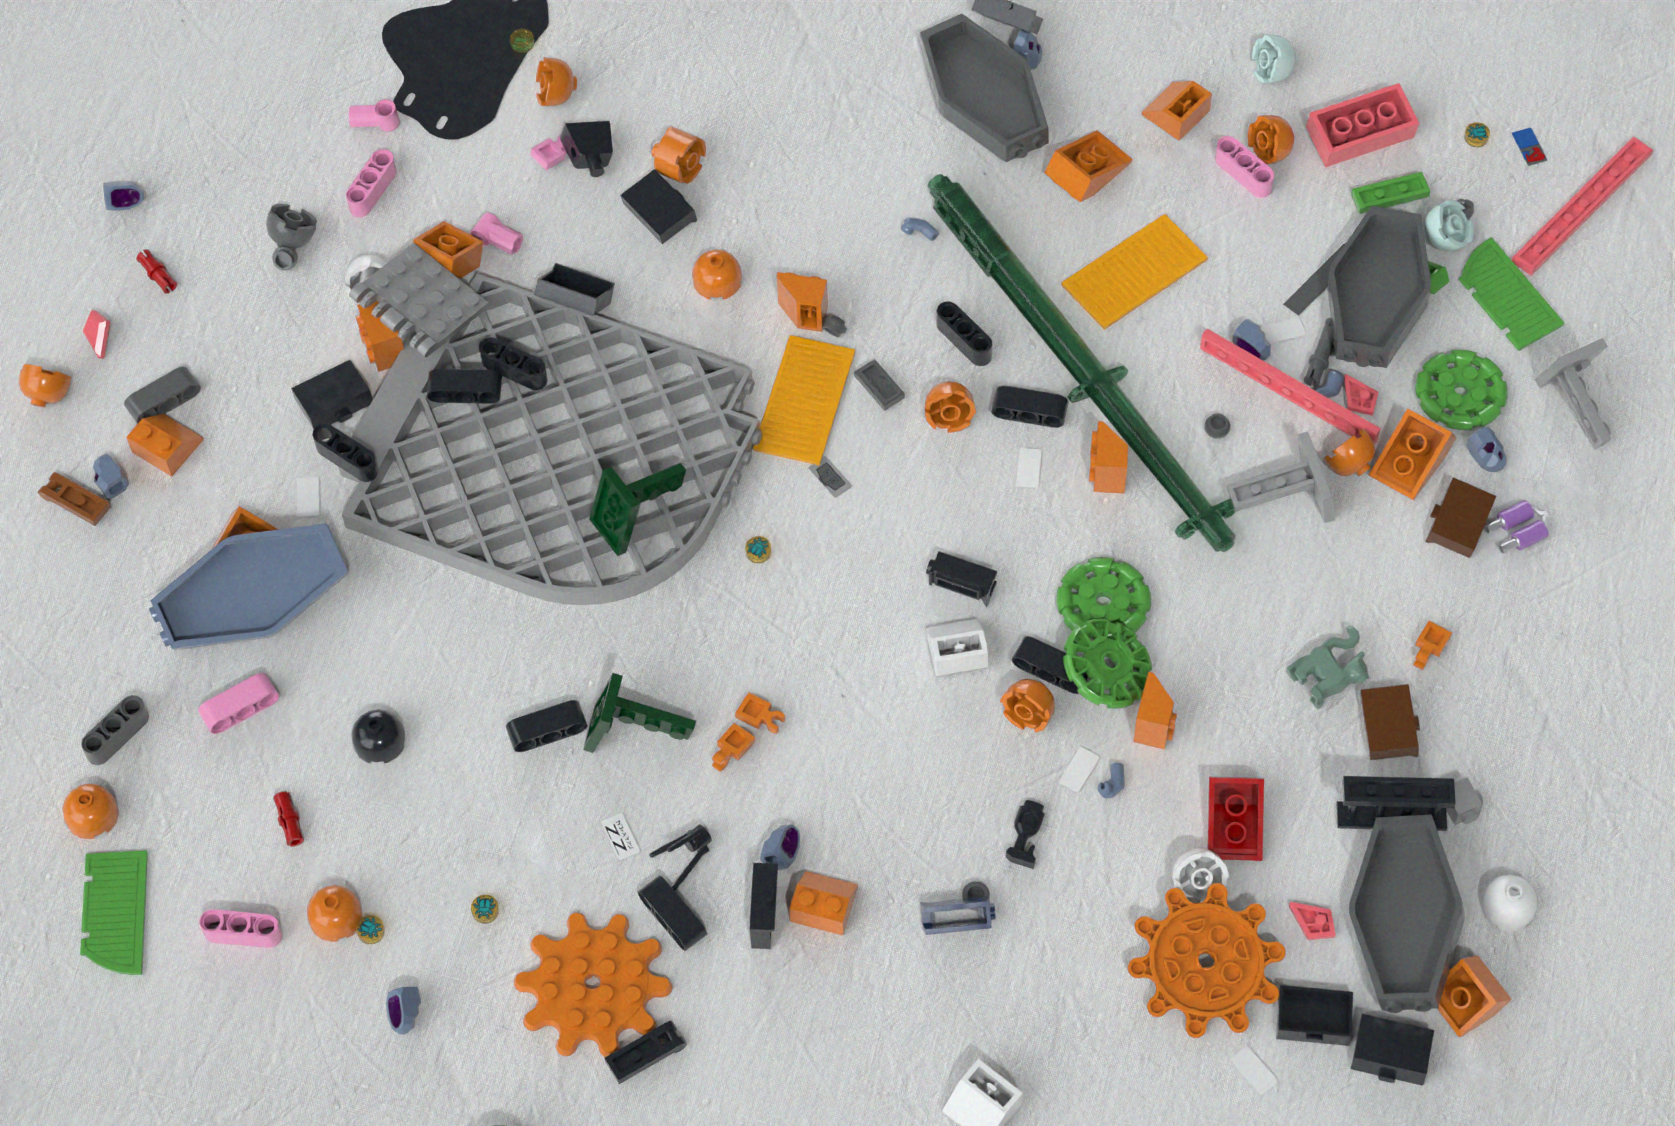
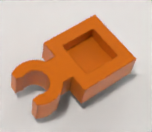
(757, 711)

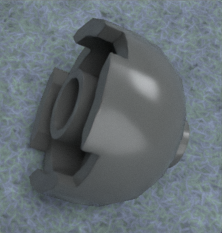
(290, 227)

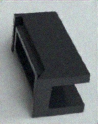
(962, 577)

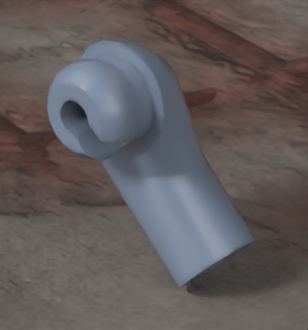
(920, 225)
(1333, 384)
(1115, 784)

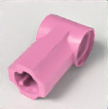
(380, 115)
(491, 231)

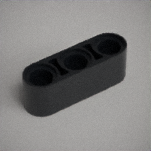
(962, 323)
(506, 354)
(464, 386)
(1030, 406)
(350, 462)
(1044, 662)
(546, 726)
(672, 913)

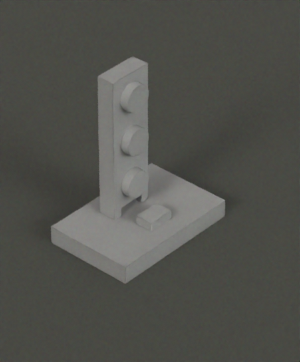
(1574, 387)
(1287, 482)

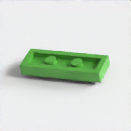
(1391, 192)

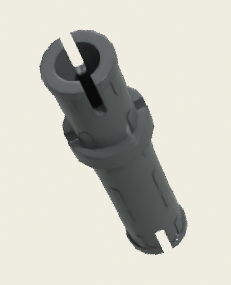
(1319, 360)

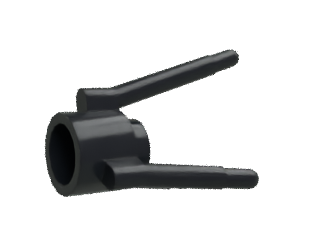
(694, 840)

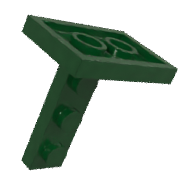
(618, 504)
(629, 712)

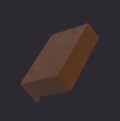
(1460, 517)
(1390, 722)

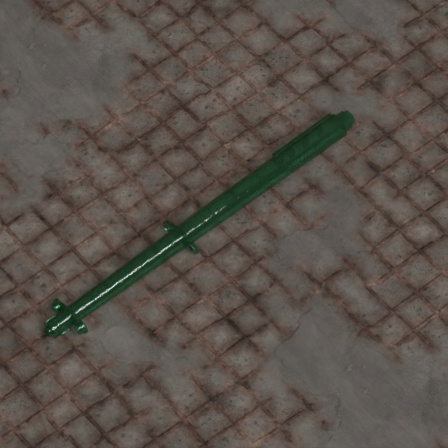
(1094, 381)

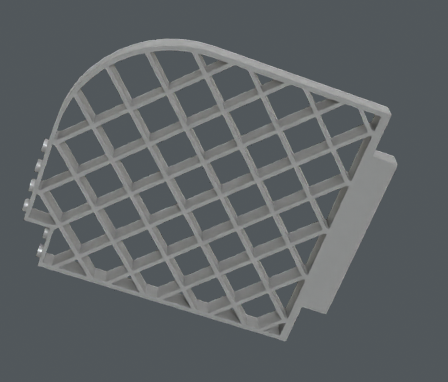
(404, 397)

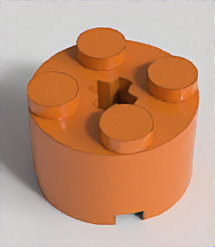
(678, 155)

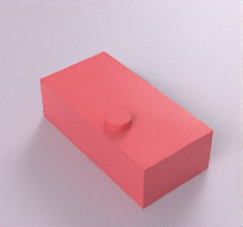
(1362, 125)

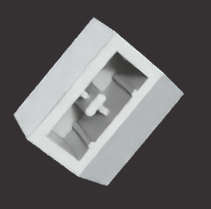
(957, 647)
(983, 1098)

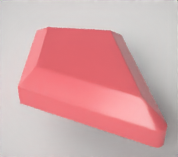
(96, 332)
(1359, 396)
(1314, 921)

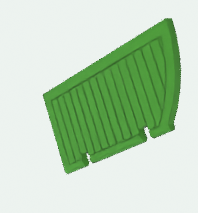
(1508, 296)
(115, 910)

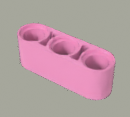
(1233, 155)
(371, 183)
(238, 703)
(231, 920)

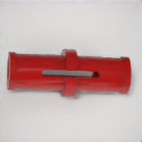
(156, 271)
(288, 819)

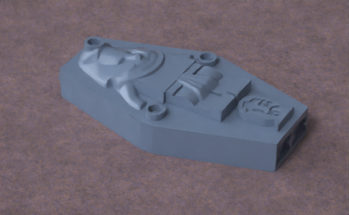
(249, 587)

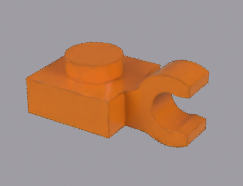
(1431, 641)
(733, 743)

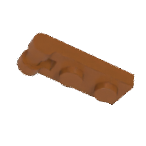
(74, 499)

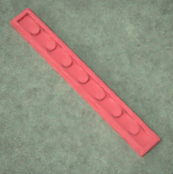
(1581, 206)
(1286, 386)

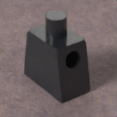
(588, 145)

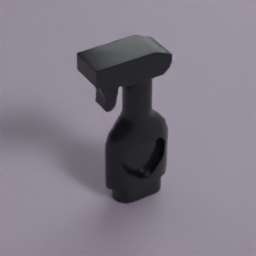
(1026, 825)

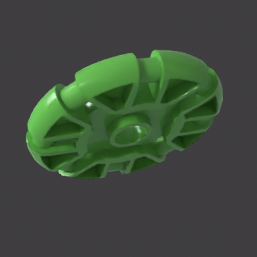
(1462, 376)
(1107, 586)
(1101, 675)

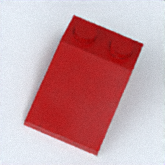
(1236, 817)

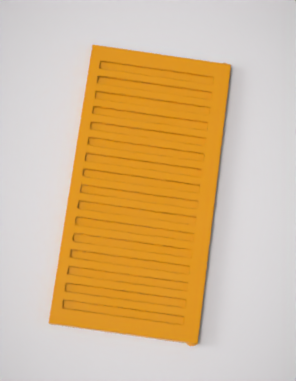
(1134, 271)
(804, 400)

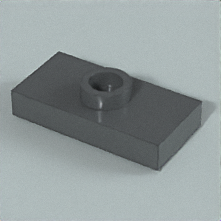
(879, 384)

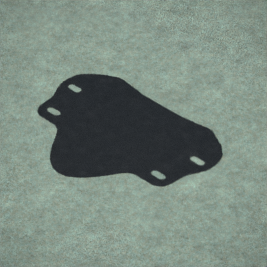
(459, 59)

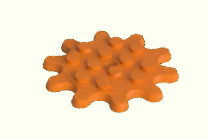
(1211, 930)
(597, 1012)

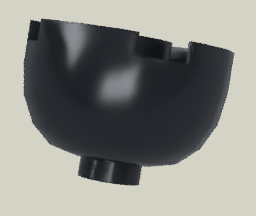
(378, 736)

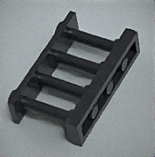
(1376, 797)

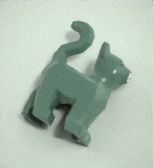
(1326, 669)

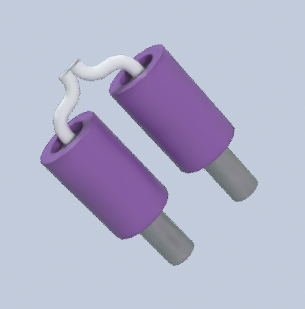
(1514, 516)

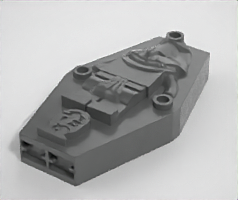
(984, 88)
(1378, 287)
(1407, 913)

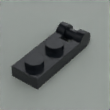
(644, 1052)

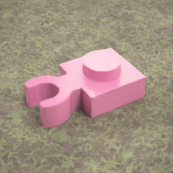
(549, 153)

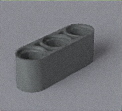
(163, 394)
(117, 718)

